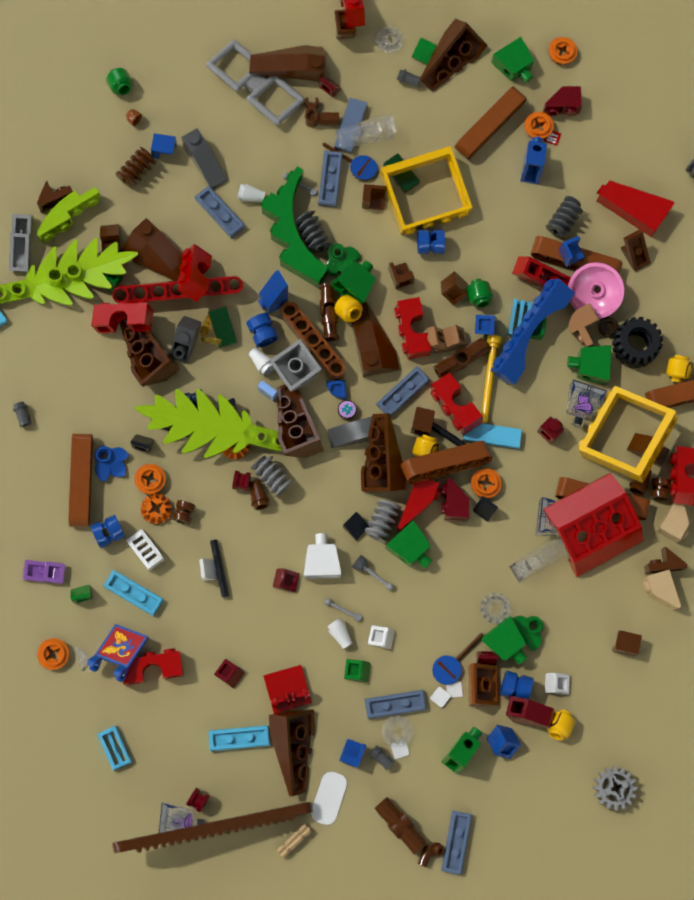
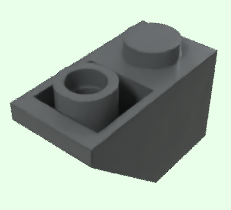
(185, 338)

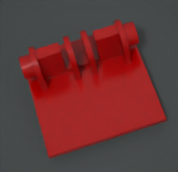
(287, 689)

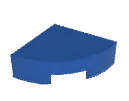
(337, 388)

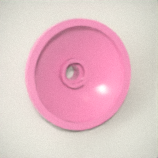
(601, 275)

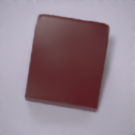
(329, 86)
(286, 580)
(486, 657)
(229, 673)

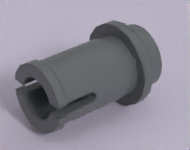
(408, 78)
(22, 414)
(381, 757)

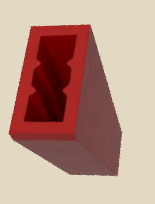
(635, 206)

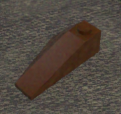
(454, 51)
(295, 63)
(154, 250)
(373, 346)
(148, 357)
(295, 426)
(383, 457)
(291, 739)

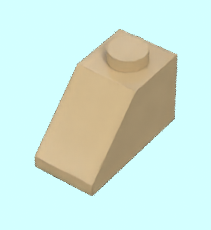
(675, 523)
(662, 589)

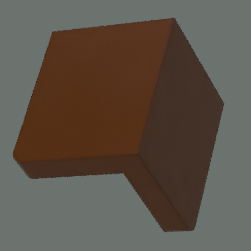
(373, 197)
(400, 275)
(454, 288)
(422, 421)
(627, 643)

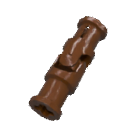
(328, 313)

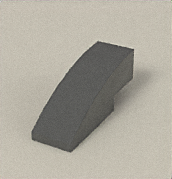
(350, 433)

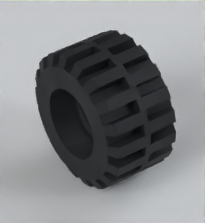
(647, 332)

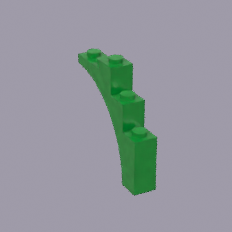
(297, 257)

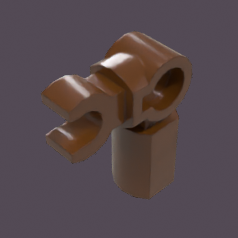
(312, 117)

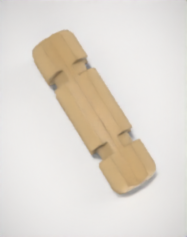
(294, 840)

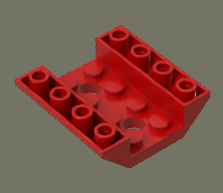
(591, 511)

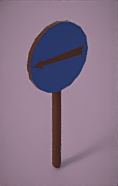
(361, 167)
(448, 669)

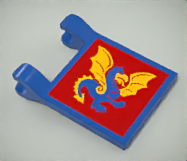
(119, 648)

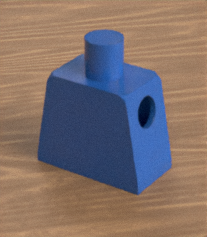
(534, 156)

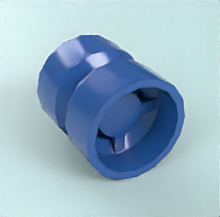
(431, 241)
(261, 328)
(114, 528)
(516, 686)

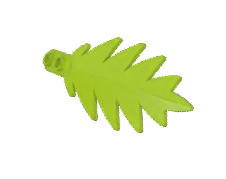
(69, 274)
(206, 424)

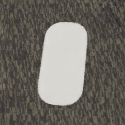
(329, 798)

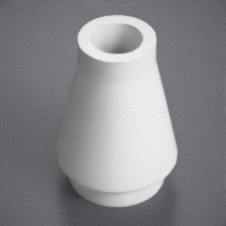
(250, 193)
(261, 361)
(340, 633)

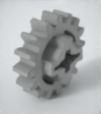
(618, 796)

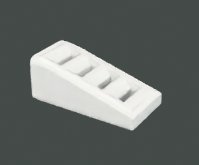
(155, 561)

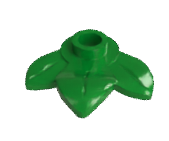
(340, 263)
(532, 637)

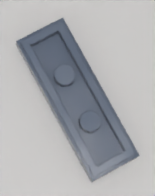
(353, 115)
(330, 178)
(219, 212)
(403, 391)
(395, 704)
(456, 842)

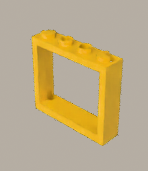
(417, 162)
(653, 449)

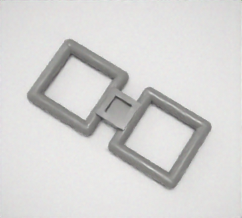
(255, 84)

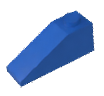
(274, 293)

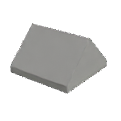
(296, 366)

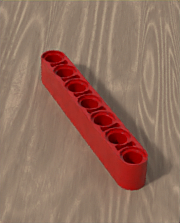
(168, 288)

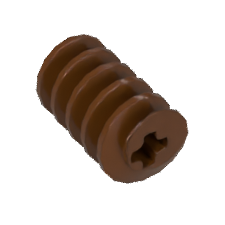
(135, 167)

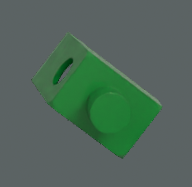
(514, 61)
(355, 281)
(592, 364)
(410, 546)
(506, 640)
(459, 755)

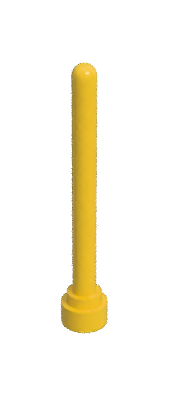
(493, 343)

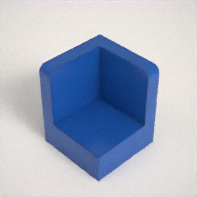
(162, 144)
(571, 251)
(486, 324)
(503, 741)
(352, 753)

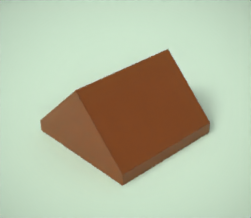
(483, 685)

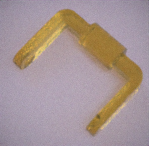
(204, 330)

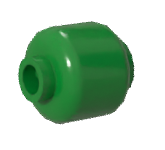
(119, 81)
(479, 293)

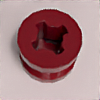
(241, 480)
(198, 800)

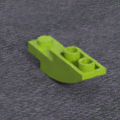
(60, 216)

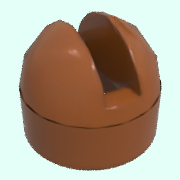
(133, 117)

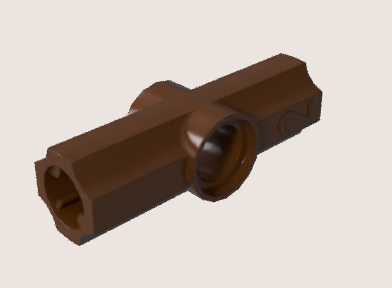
(471, 353)
(400, 825)

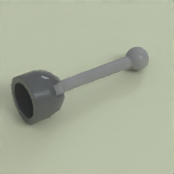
(361, 565)

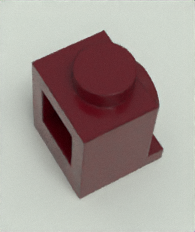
(551, 429)

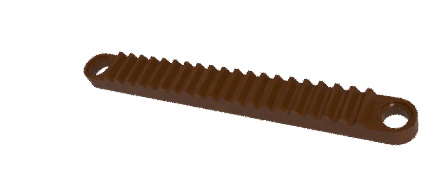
(218, 827)

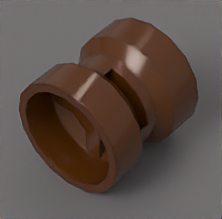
(660, 489)
(183, 512)

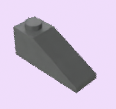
(203, 158)

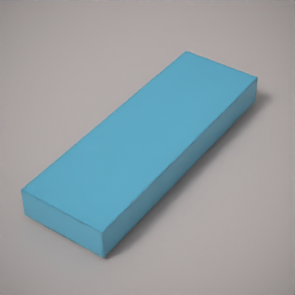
(495, 435)
(133, 593)
(239, 738)

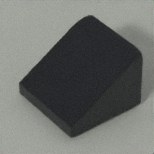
(142, 443)
(485, 508)
(355, 525)

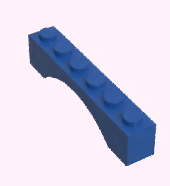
(511, 361)

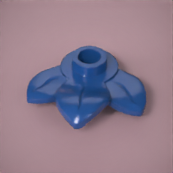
(112, 464)

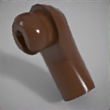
(430, 851)

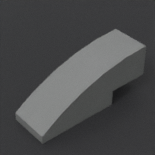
(20, 242)

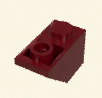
(564, 101)
(456, 502)
(529, 712)

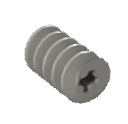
(271, 475)
(381, 520)

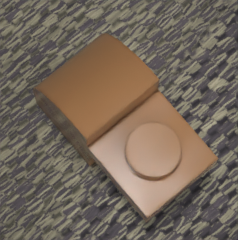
(580, 320)
(446, 339)

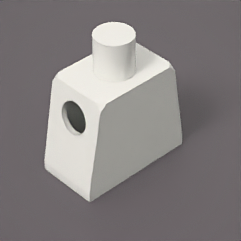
(322, 559)

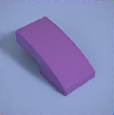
(43, 571)

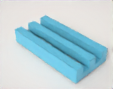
(522, 304)
(121, 763)

